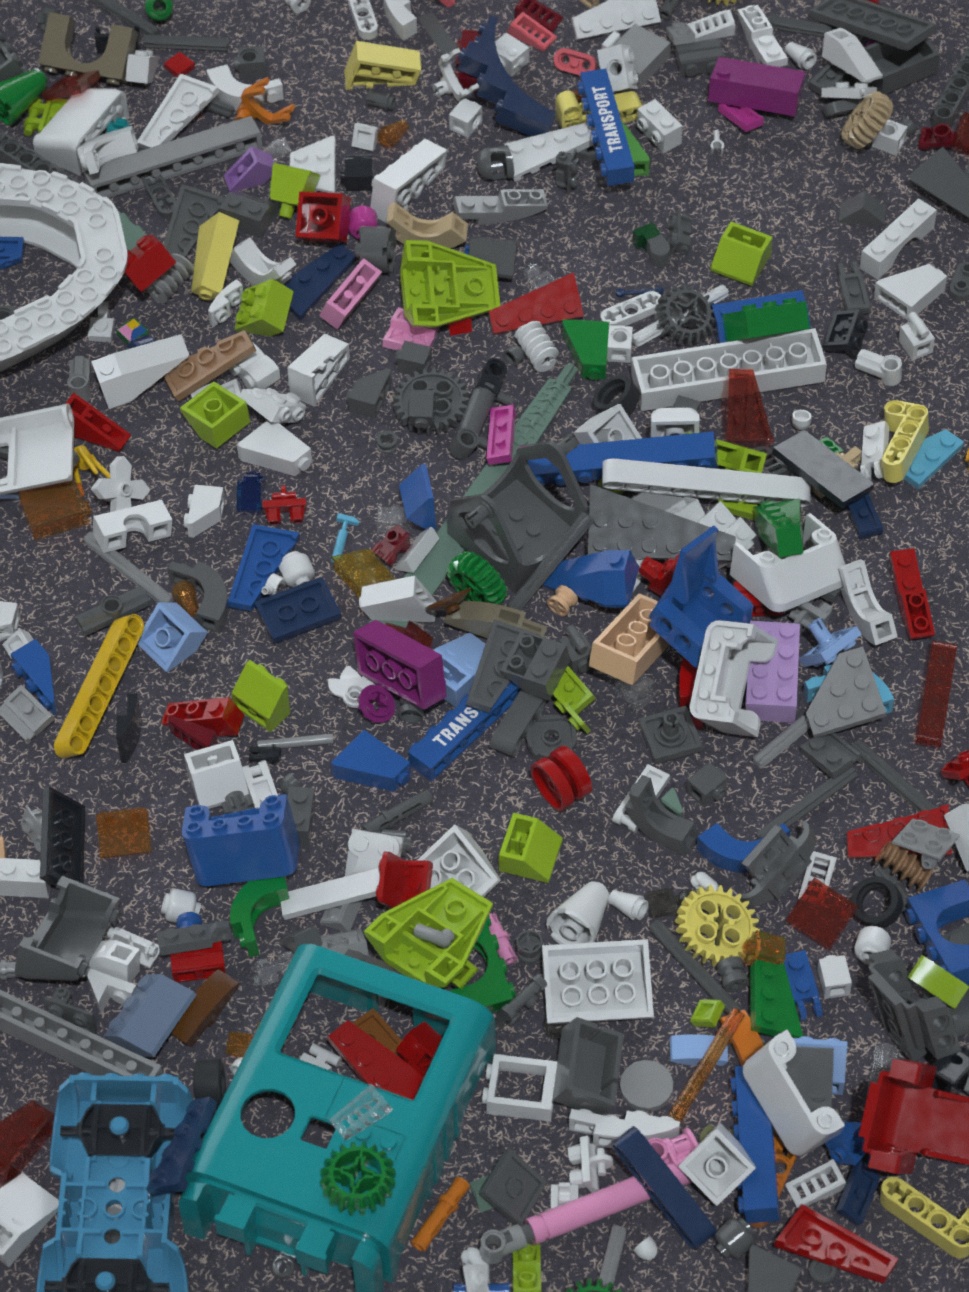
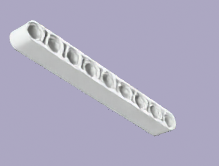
(703, 482)

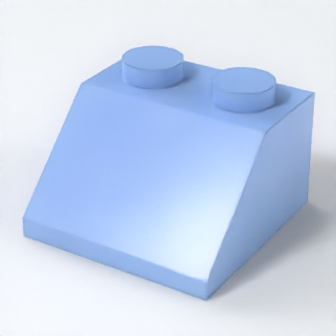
(171, 635)

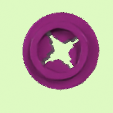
(383, 699)

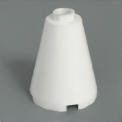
(580, 915)

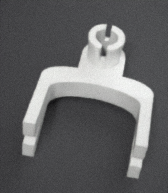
(449, 82)

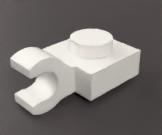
(102, 327)

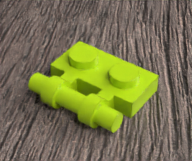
(37, 108)

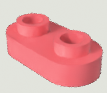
(576, 61)

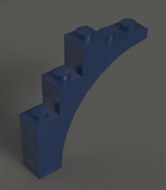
(512, 103)

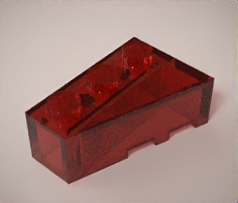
(744, 409)
(22, 1137)

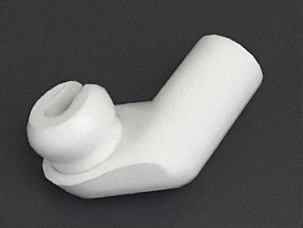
(701, 879)
(472, 1256)

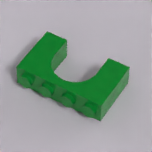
(492, 988)

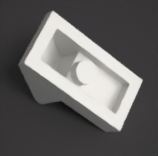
(106, 986)

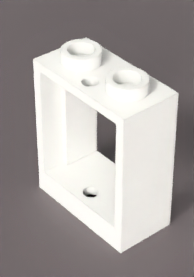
(514, 1107)

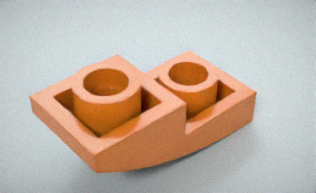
(744, 1040)

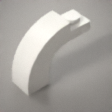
(231, 89)
(107, 147)
(256, 266)
(872, 621)

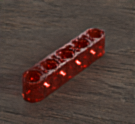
(936, 694)

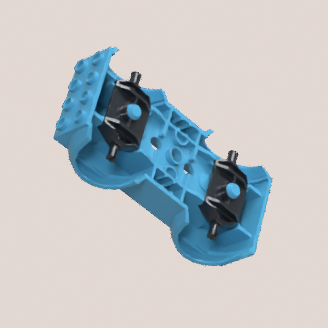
(102, 1133)

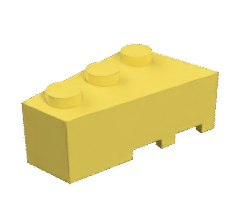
(381, 65)

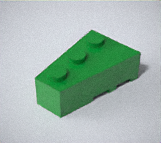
(767, 320)

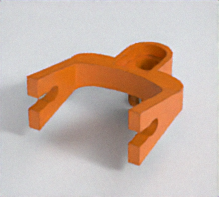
(251, 107)

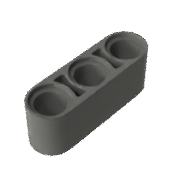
(514, 725)

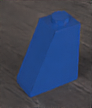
(371, 764)

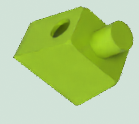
(287, 183)

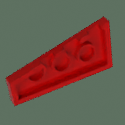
(869, 840)
(829, 1243)

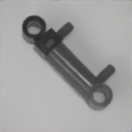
(483, 394)

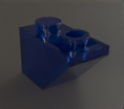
(251, 491)

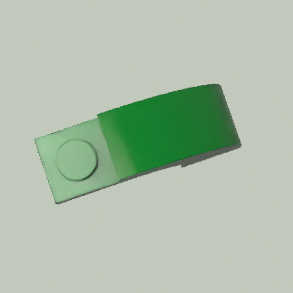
(250, 903)

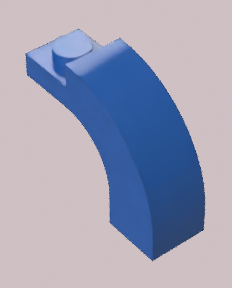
(725, 850)

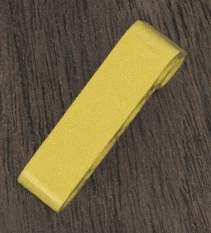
(570, 112)
(910, 427)
(896, 1192)

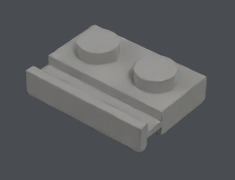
(25, 714)

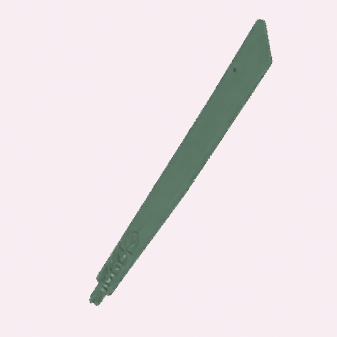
(527, 431)

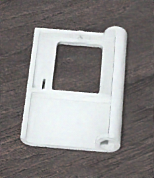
(38, 448)

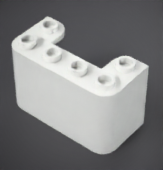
(724, 673)

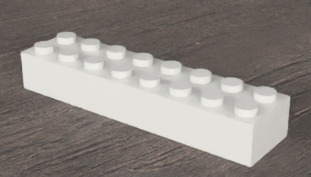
(701, 371)

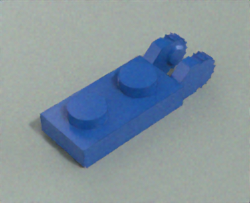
(802, 983)

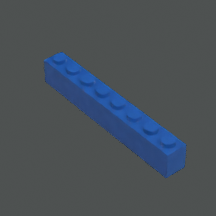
(587, 459)

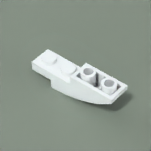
(760, 37)
(610, 1127)

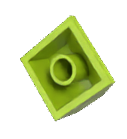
(216, 414)

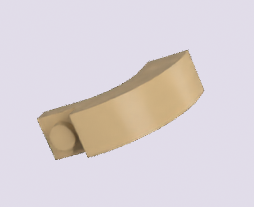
(445, 231)

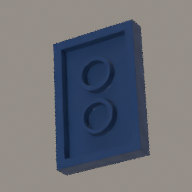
(298, 610)

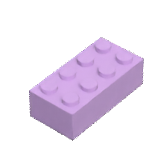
(773, 685)

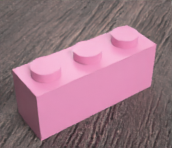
(350, 294)

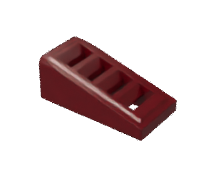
(539, 9)
(192, 734)

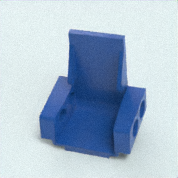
(697, 599)

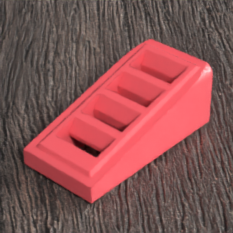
(523, 35)

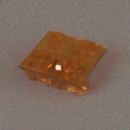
(123, 832)

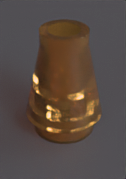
(391, 133)
(185, 596)

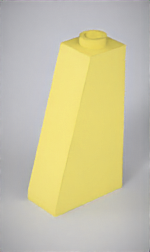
(213, 255)

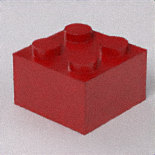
(323, 217)
(147, 262)

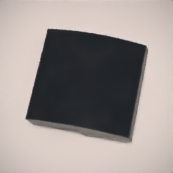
(129, 728)

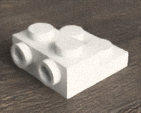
(273, 405)
(726, 522)

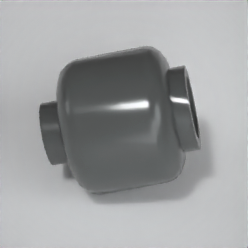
(734, 1238)

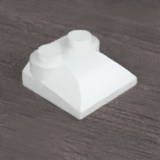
(674, 421)
(367, 850)

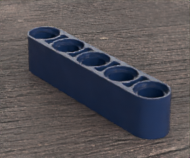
(664, 1188)

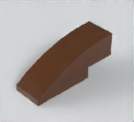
(205, 1007)

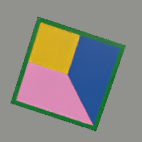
(131, 331)

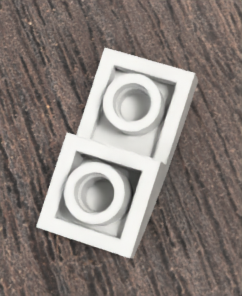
(220, 307)

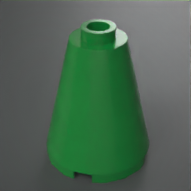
(19, 94)

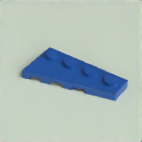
(259, 561)

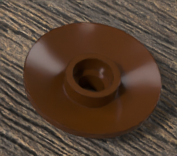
(449, 603)

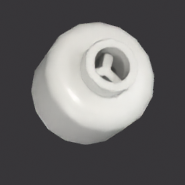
(296, 569)
(179, 902)
(870, 941)

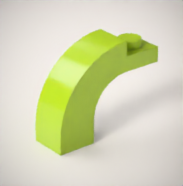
(739, 457)

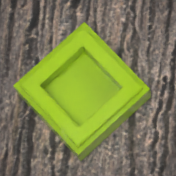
(707, 1013)

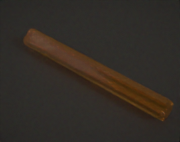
(706, 1065)

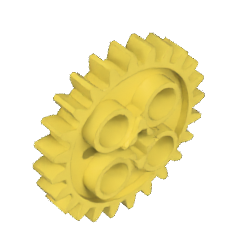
(694, 920)

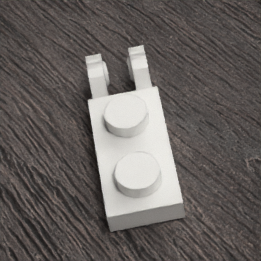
(874, 445)

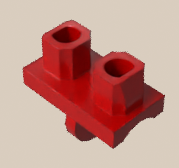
(284, 503)

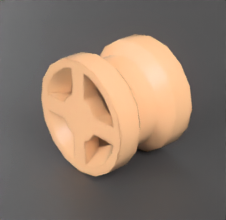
(562, 600)

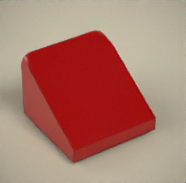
(460, 327)

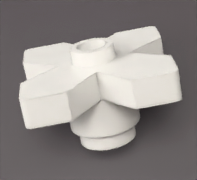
(119, 488)

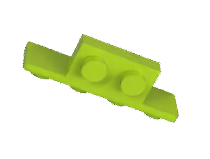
(573, 697)

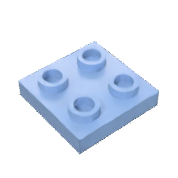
(828, 644)

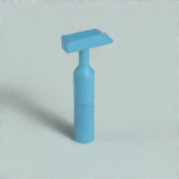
(342, 533)

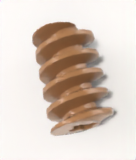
(905, 863)

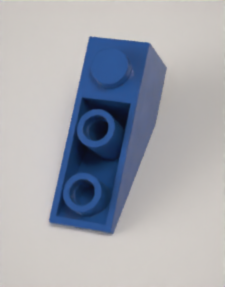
(35, 668)

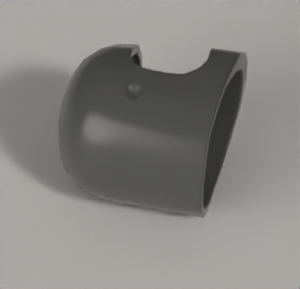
(495, 159)

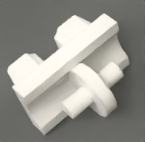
(593, 1163)

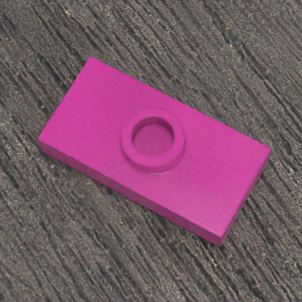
(742, 117)

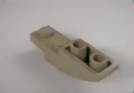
(479, 616)

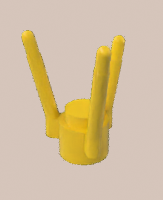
(87, 461)

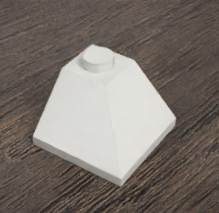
(607, 427)
(717, 1164)

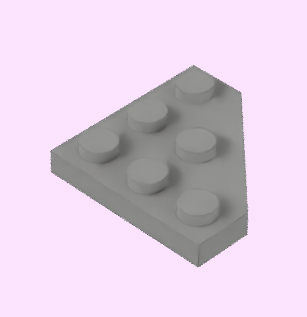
(846, 696)

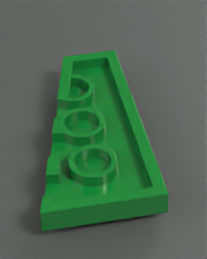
(772, 1000)

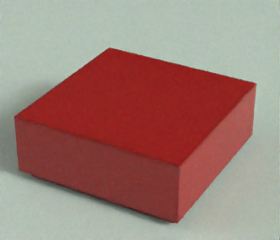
(179, 65)

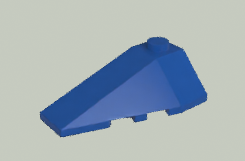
(598, 577)

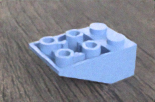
(460, 665)

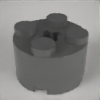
(377, 247)

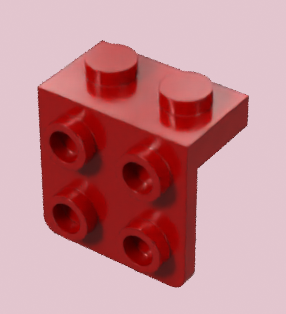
(402, 879)

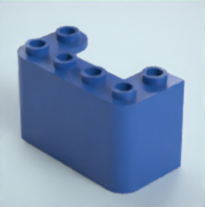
(242, 846)

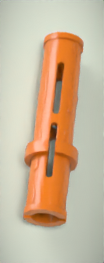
(446, 1205)

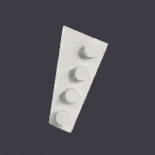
(615, 16)
(178, 108)
(542, 149)

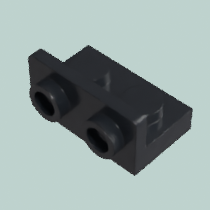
(846, 332)

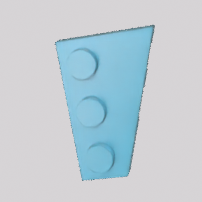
(932, 457)

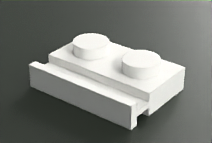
(843, 90)

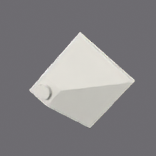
(461, 858)

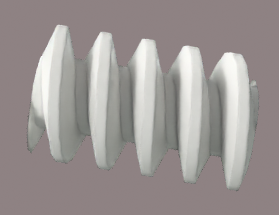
(537, 346)

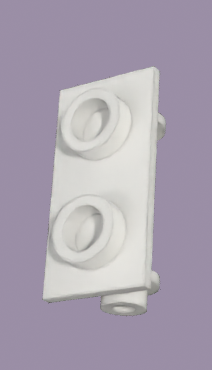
(148, 950)

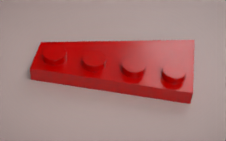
(546, 304)
(374, 1061)

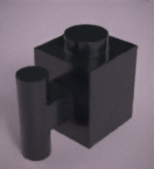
(358, 172)

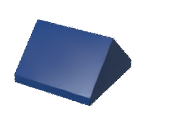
(418, 498)

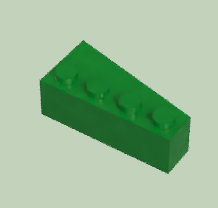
(780, 526)

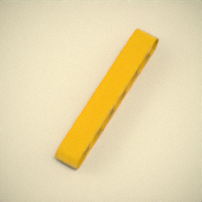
(98, 686)

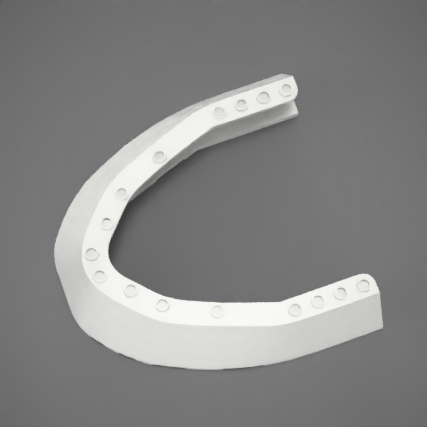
(77, 228)

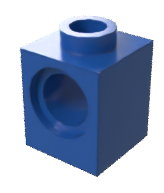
(847, 1146)

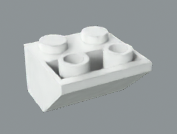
(215, 773)

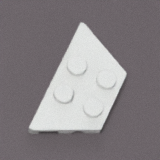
(321, 159)

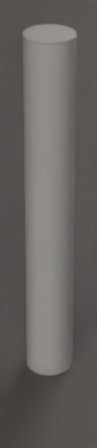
(298, 741)

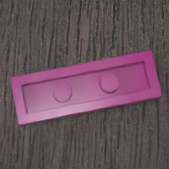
(501, 434)

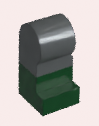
(653, 243)

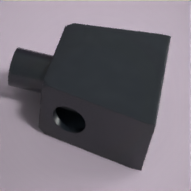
(953, 1071)

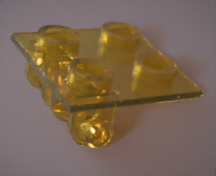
(361, 569)

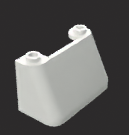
(78, 122)
(782, 1102)

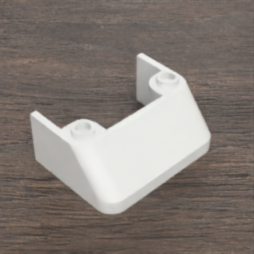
(795, 578)

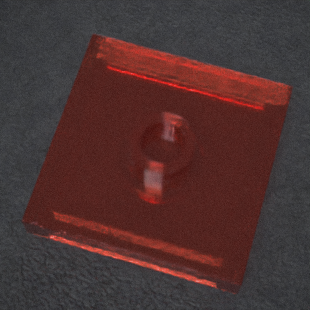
(71, 85)

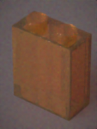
(54, 508)

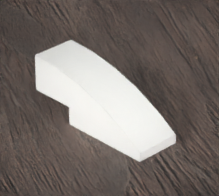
(400, 17)

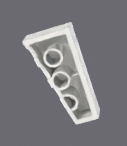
(407, 177)

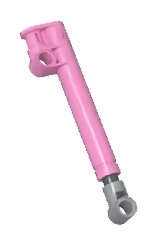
(588, 1207)

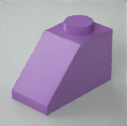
(250, 170)

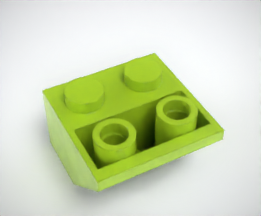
(742, 253)
(264, 308)
(261, 696)
(529, 848)

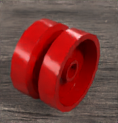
(561, 778)

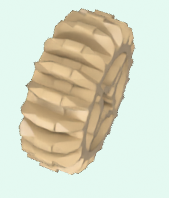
(867, 120)

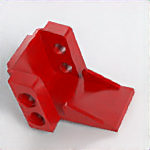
(912, 1117)

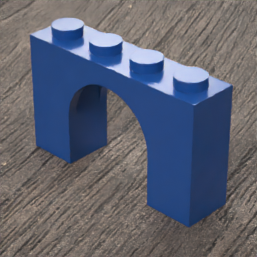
(930, 913)

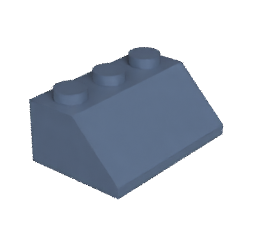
(150, 1015)

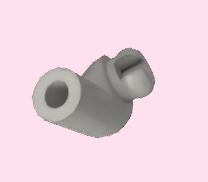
(440, 938)

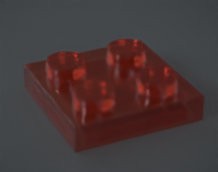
(822, 913)

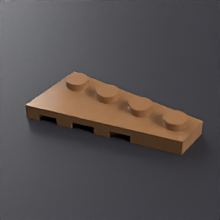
(208, 364)

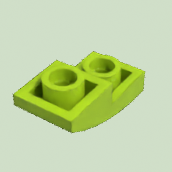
(938, 981)
(527, 1269)

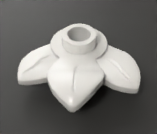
(349, 685)

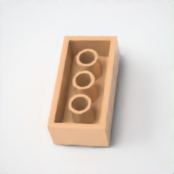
(628, 643)

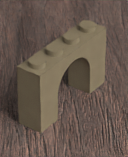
(57, 54)

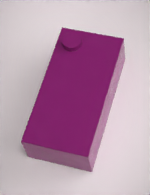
(756, 86)
(400, 664)

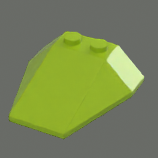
(445, 284)
(441, 908)

